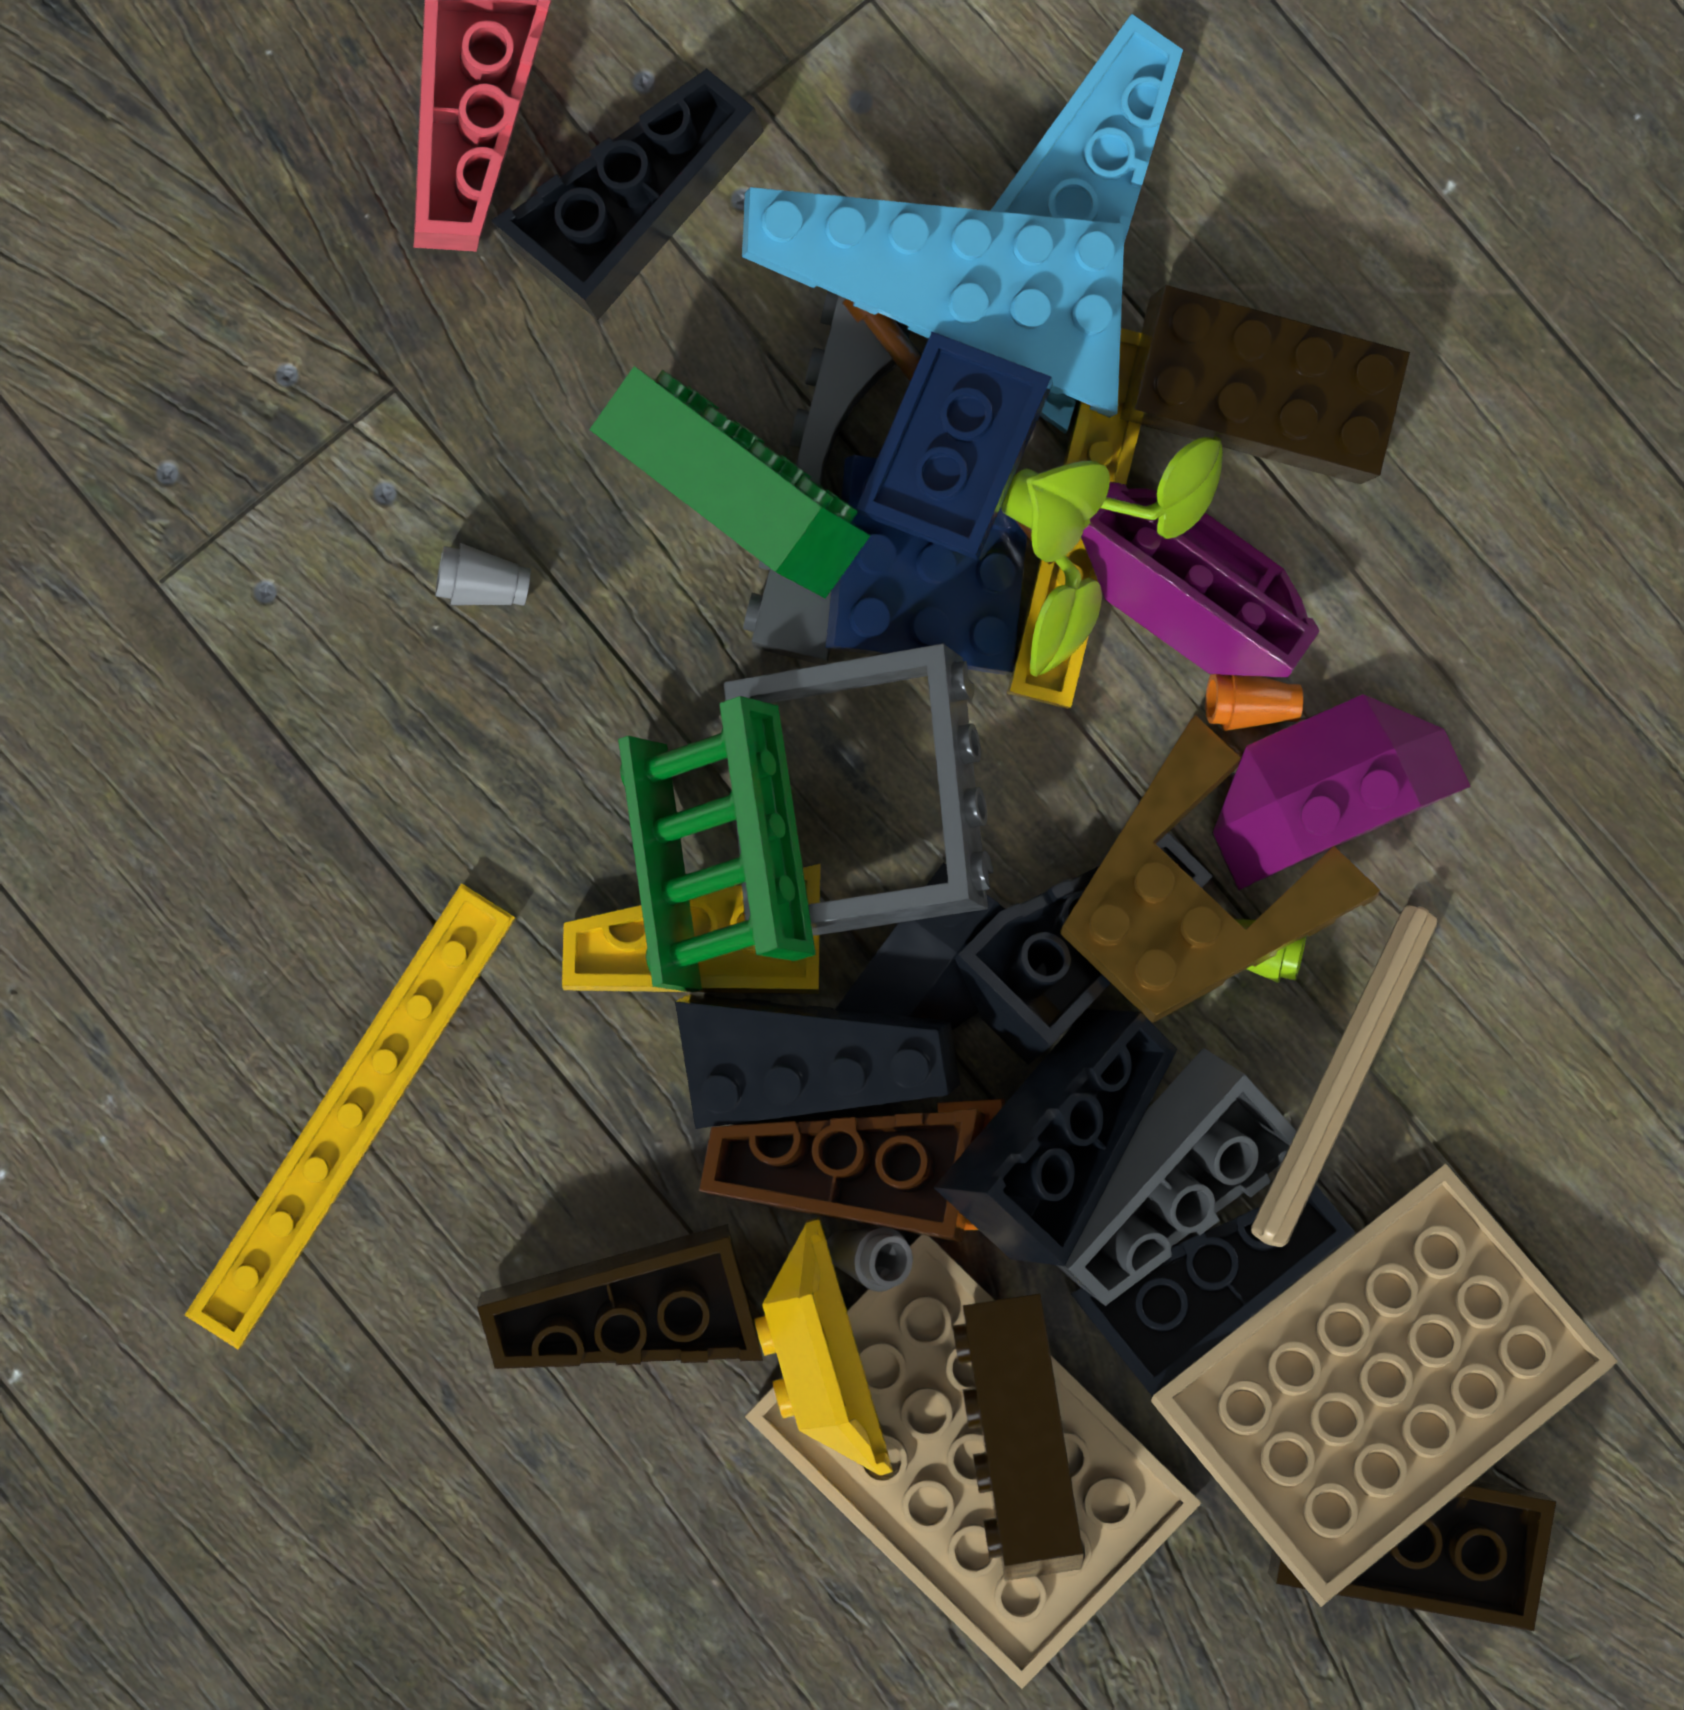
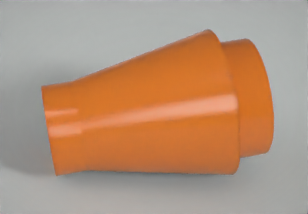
(1251, 701)

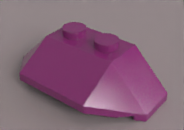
(1200, 590)
(1331, 785)

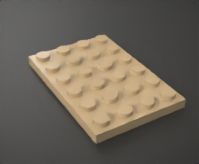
(1383, 1383)
(930, 1505)

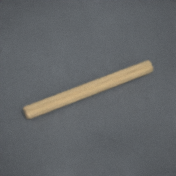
(1344, 1076)

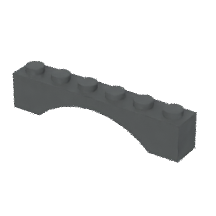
(788, 616)

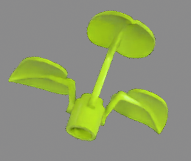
(1059, 508)

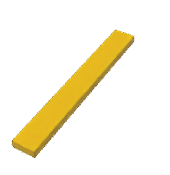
(350, 1116)

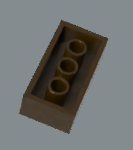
(1265, 385)
(1467, 1561)

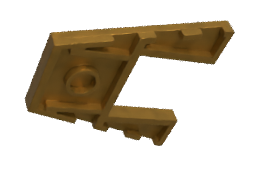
(1159, 929)

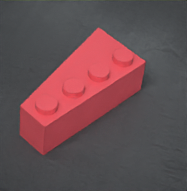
(470, 98)

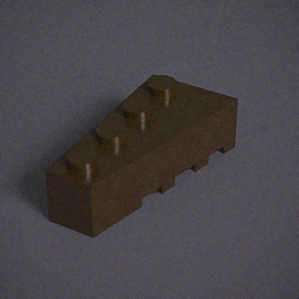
(1021, 1437)

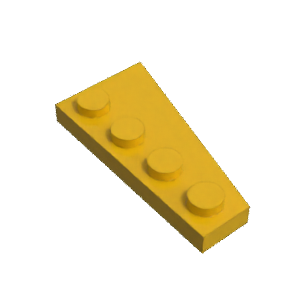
(611, 949)

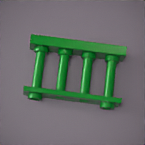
(767, 837)

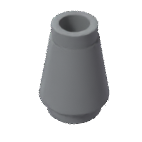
(480, 578)
(872, 1256)

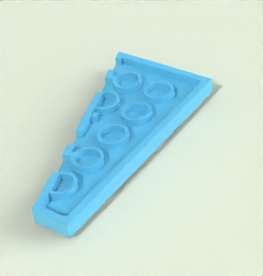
(1099, 147)
(989, 279)

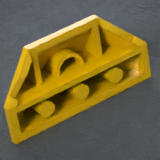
(819, 1355)

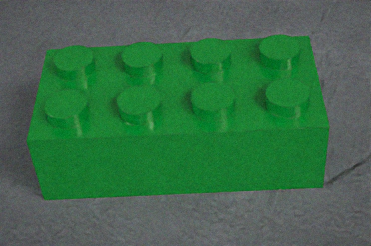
(732, 479)

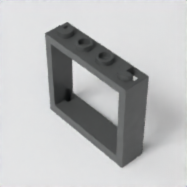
(960, 800)

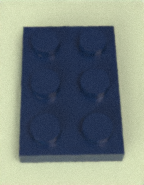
(955, 445)

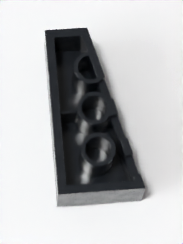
(791, 1060)

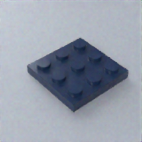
(922, 595)

